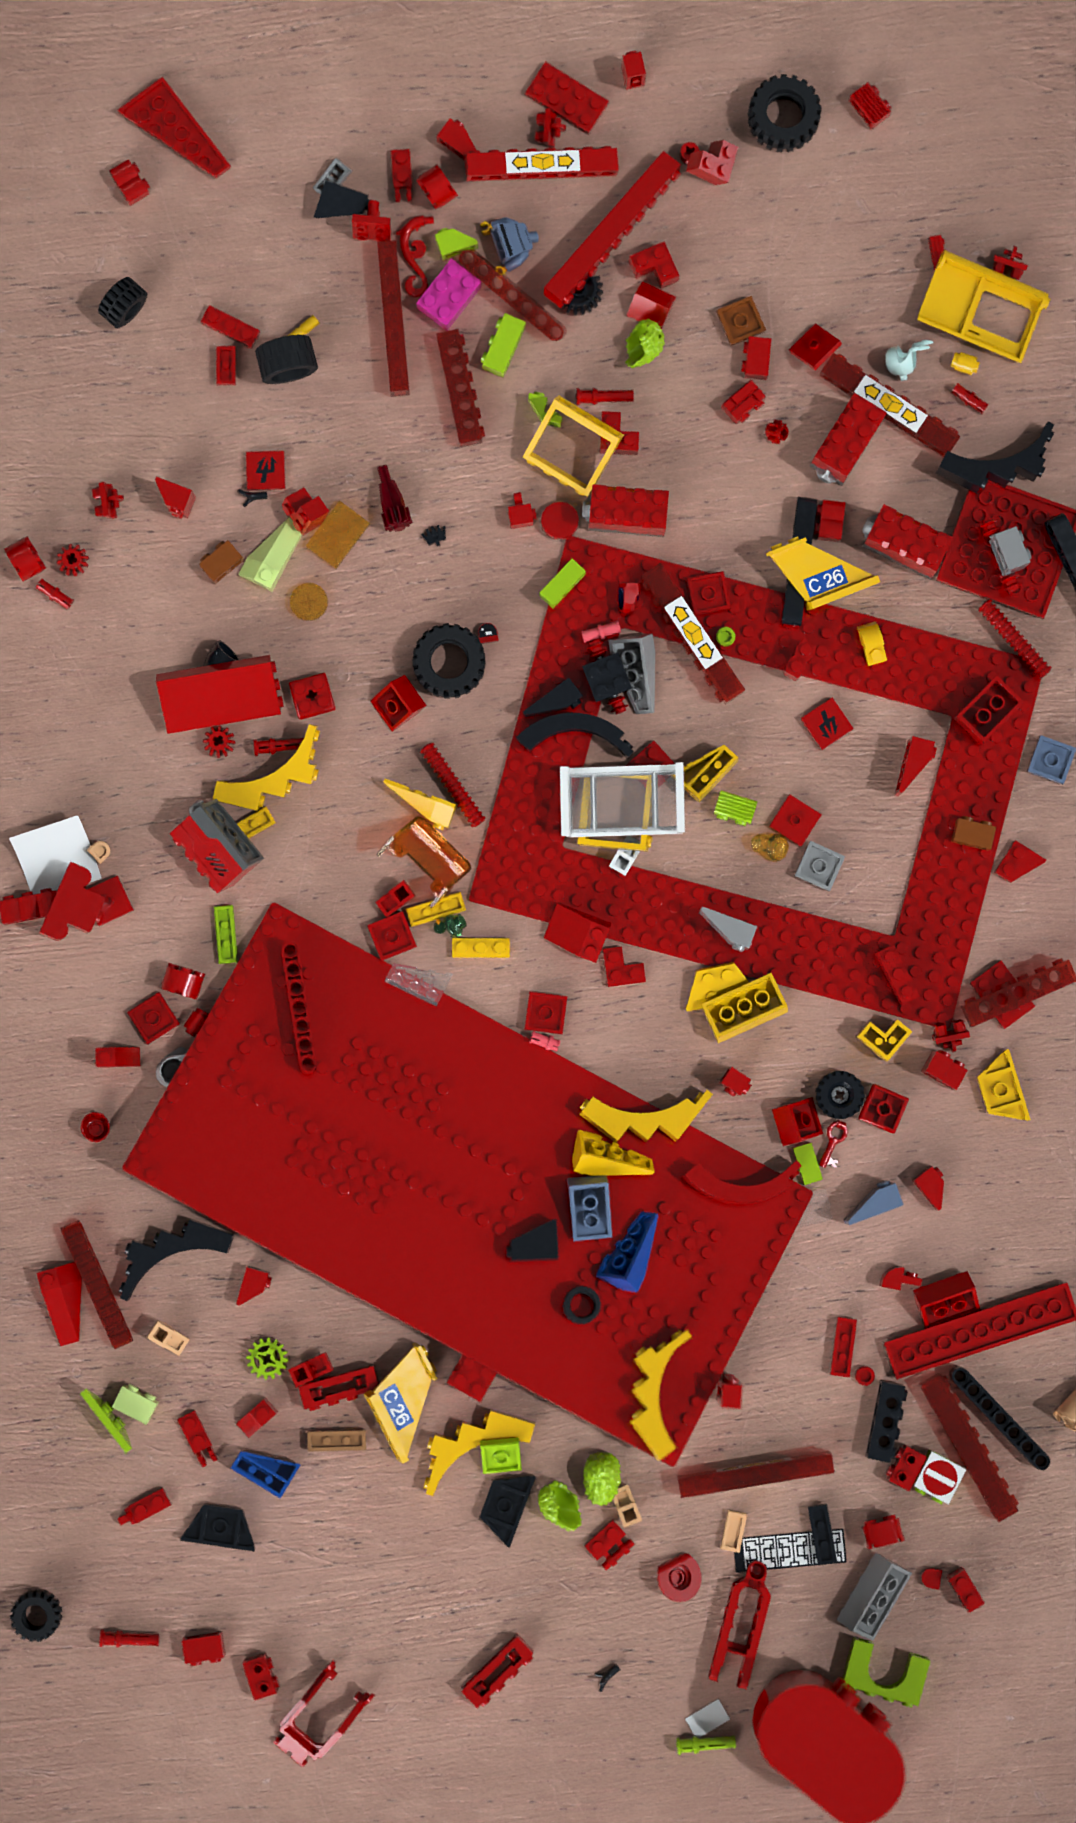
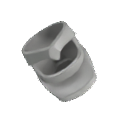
(168, 1066)

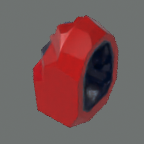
(628, 596)

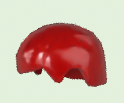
(95, 1127)

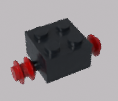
(607, 677)

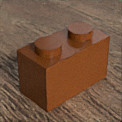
(221, 561)
(973, 833)

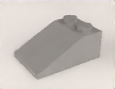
(734, 931)

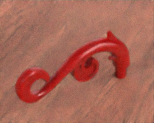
(410, 256)

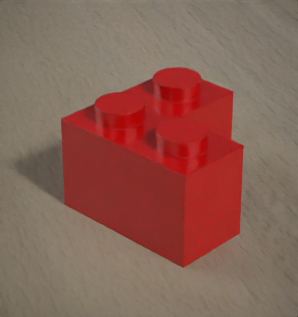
(715, 164)
(656, 260)
(630, 442)
(305, 511)
(944, 1070)

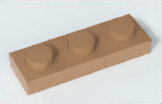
(336, 1440)

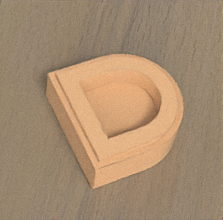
(99, 850)

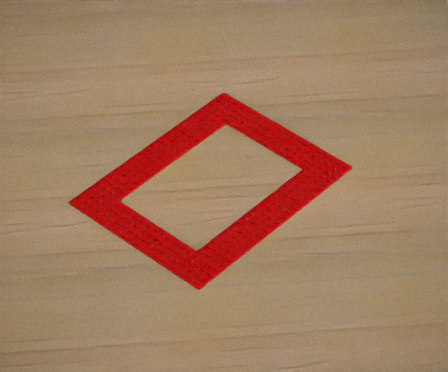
(530, 870)

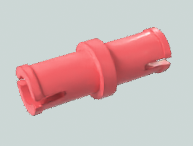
(601, 631)

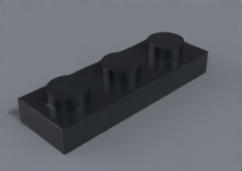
(822, 1534)

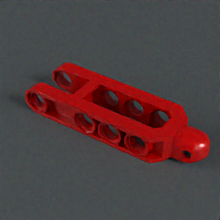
(754, 1579)

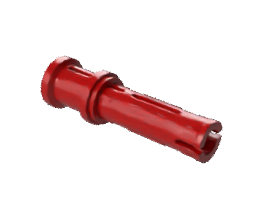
(594, 396)
(272, 748)
(118, 1639)

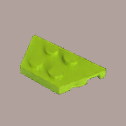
(114, 1424)

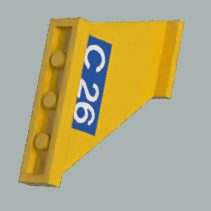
(817, 574)
(400, 1399)

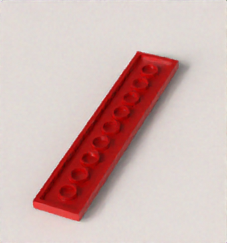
(981, 1330)

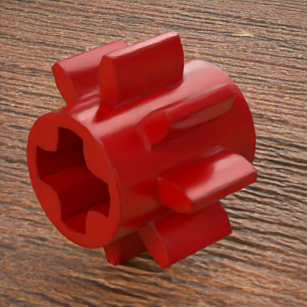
(776, 431)

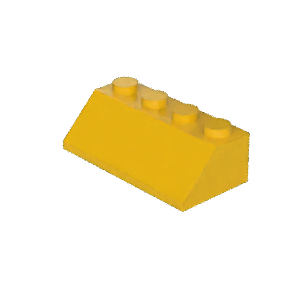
(744, 1008)

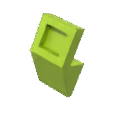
(539, 405)

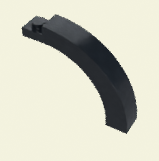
(574, 722)

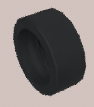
(596, 1305)

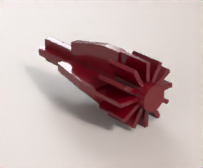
(395, 514)

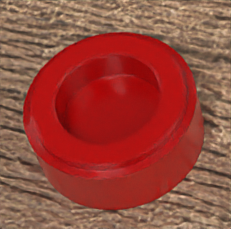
(864, 1375)

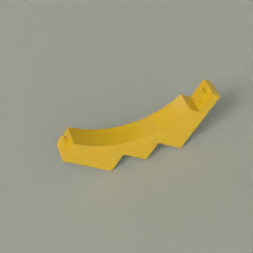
(670, 1121)

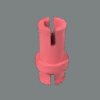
(544, 1041)

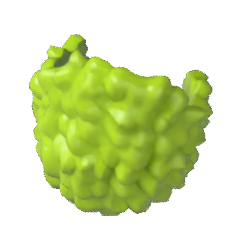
(644, 343)
(601, 1477)
(560, 1506)

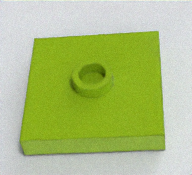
(500, 1455)

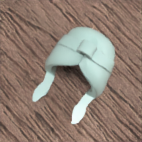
(904, 363)

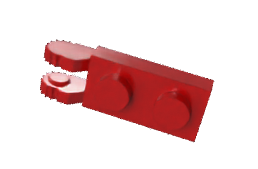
(401, 173)
(197, 1436)

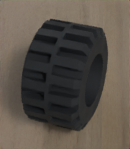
(122, 302)
(20, 1620)

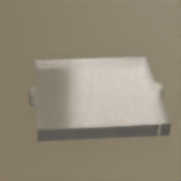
(817, 1209)

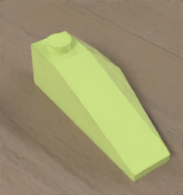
(270, 558)

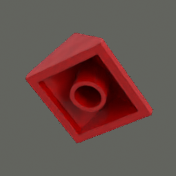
(651, 304)

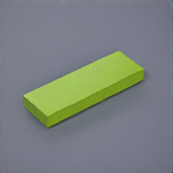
(225, 934)

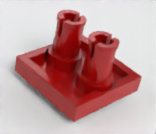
(371, 225)

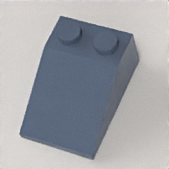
(878, 1201)
(589, 1207)

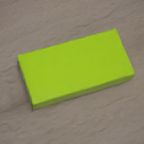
(810, 1169)

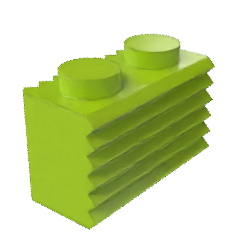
(735, 808)

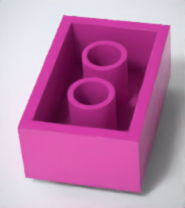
(449, 294)

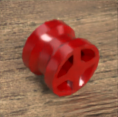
(685, 154)

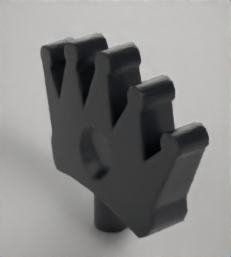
(435, 537)

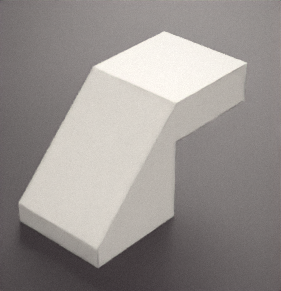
(624, 858)

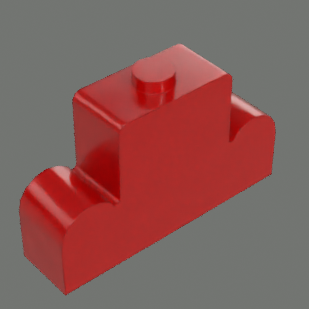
(72, 905)

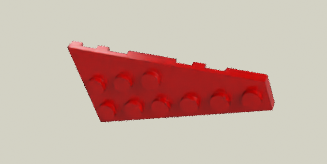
(169, 121)

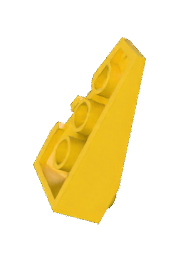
(433, 809)
(601, 1158)

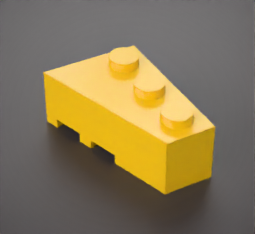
(707, 771)

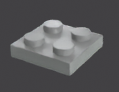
(819, 866)

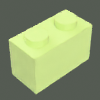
(135, 1403)

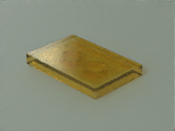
(337, 535)

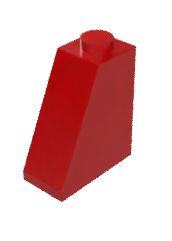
(118, 1057)

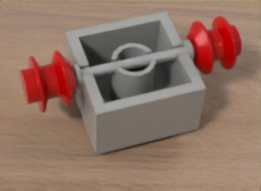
(1008, 551)

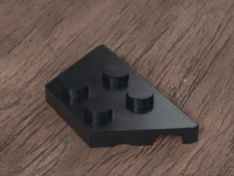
(505, 1505)
(221, 1528)

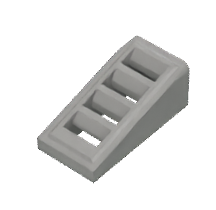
(342, 177)

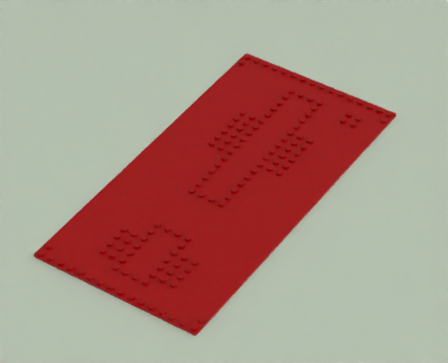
(432, 1151)

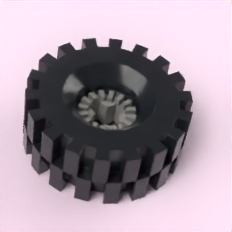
(836, 1107)

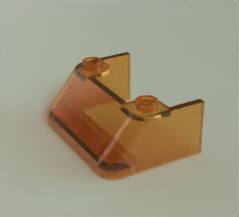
(431, 853)

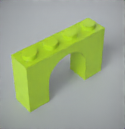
(906, 1689)

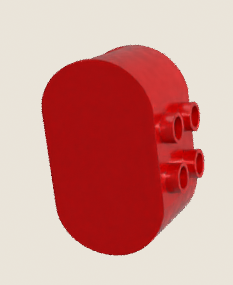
(829, 1745)

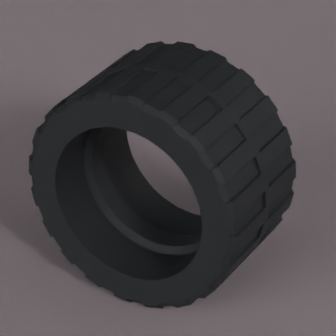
(286, 359)

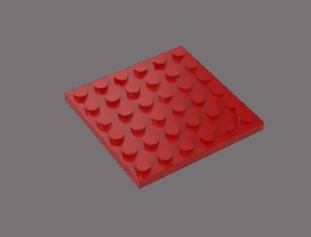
(971, 561)

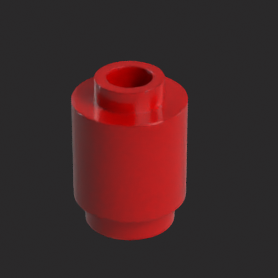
(195, 1021)

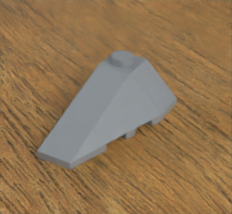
(639, 663)

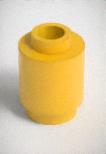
(965, 363)

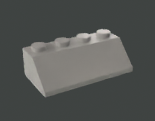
(874, 1596)

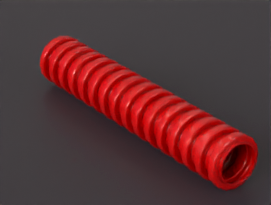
(1015, 639)
(452, 784)

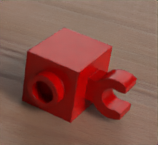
(521, 514)

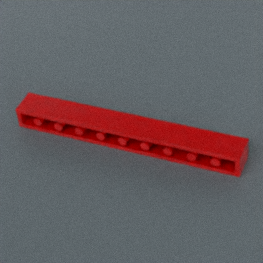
(612, 229)

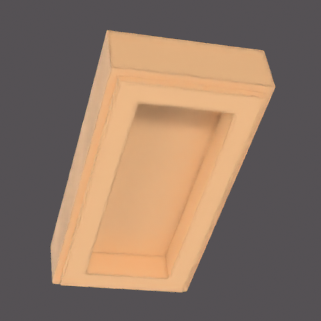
(733, 1531)

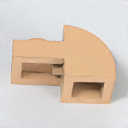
(168, 1337)
(627, 1507)

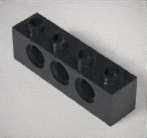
(886, 1391)

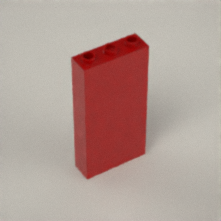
(219, 694)

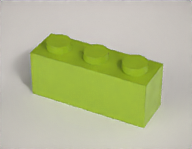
(503, 345)

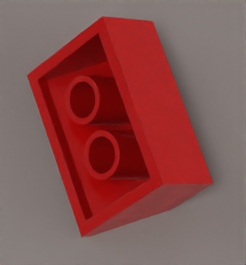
(946, 1299)

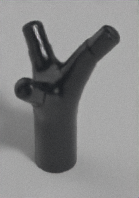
(252, 496)
(606, 1676)

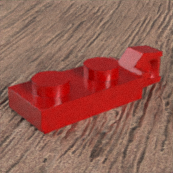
(145, 1507)

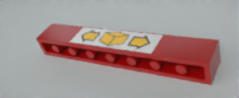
(541, 164)

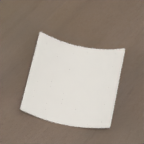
(48, 851)

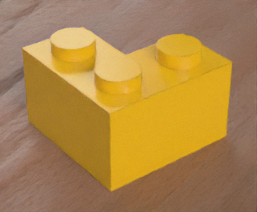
(884, 1043)

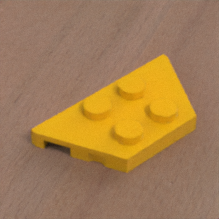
(714, 982)
(1002, 1089)

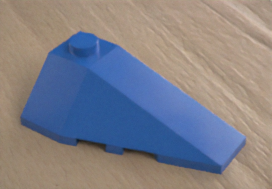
(630, 1259)

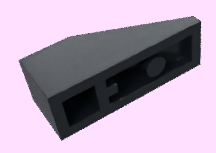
(558, 699)

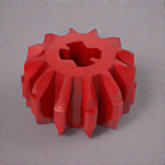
(66, 564)
(217, 735)

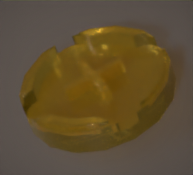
(308, 602)

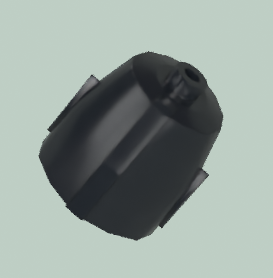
(220, 654)

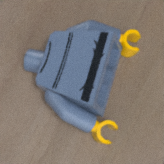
(511, 241)

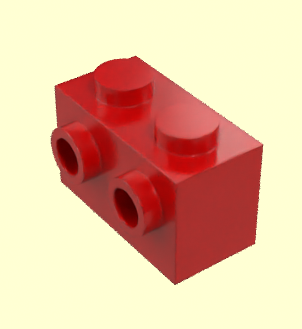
(735, 1082)
(906, 1467)
(260, 1676)

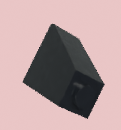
(340, 201)
(535, 1245)

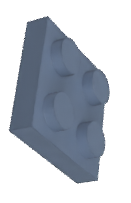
(1051, 759)

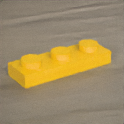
(480, 947)

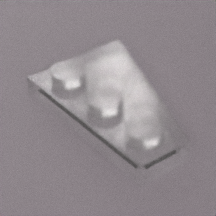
(420, 983)

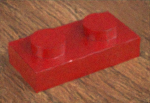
(226, 365)

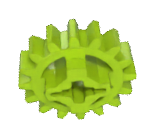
(255, 1353)

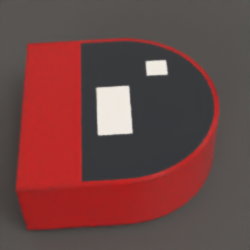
(488, 633)

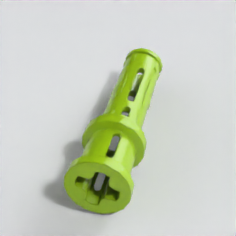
(695, 1745)

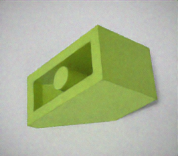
(453, 242)

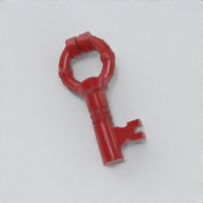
(832, 1143)

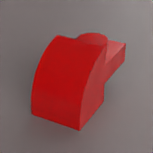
(395, 898)
(895, 1277)
(310, 1369)

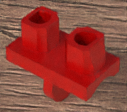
(552, 128)
(1017, 267)
(109, 500)
(950, 1037)

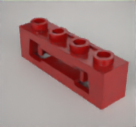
(729, 1392)
(308, 1396)
(475, 1694)

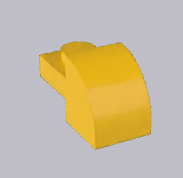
(872, 643)

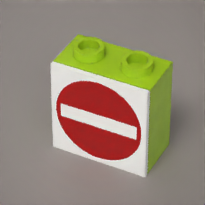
(939, 1477)

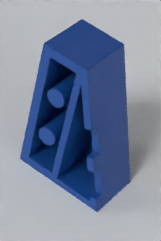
(266, 1472)

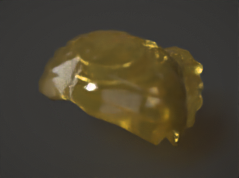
(771, 846)

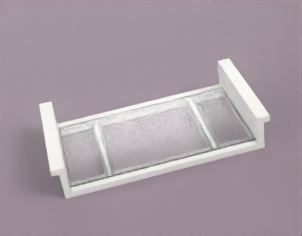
(622, 800)

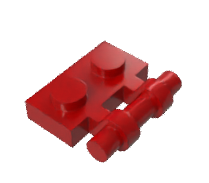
(605, 1540)

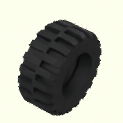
(788, 89)
(449, 635)

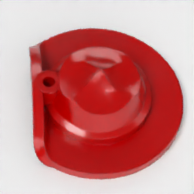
(679, 1578)

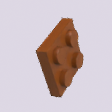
(741, 320)

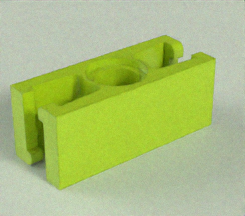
(562, 583)

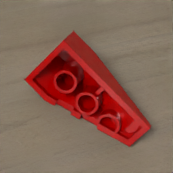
(63, 1300)

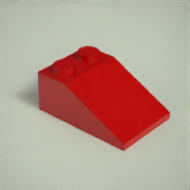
(916, 757)
(577, 932)

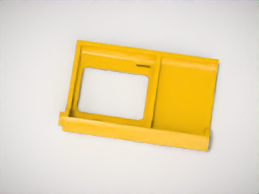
(957, 293)

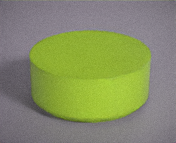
(725, 636)

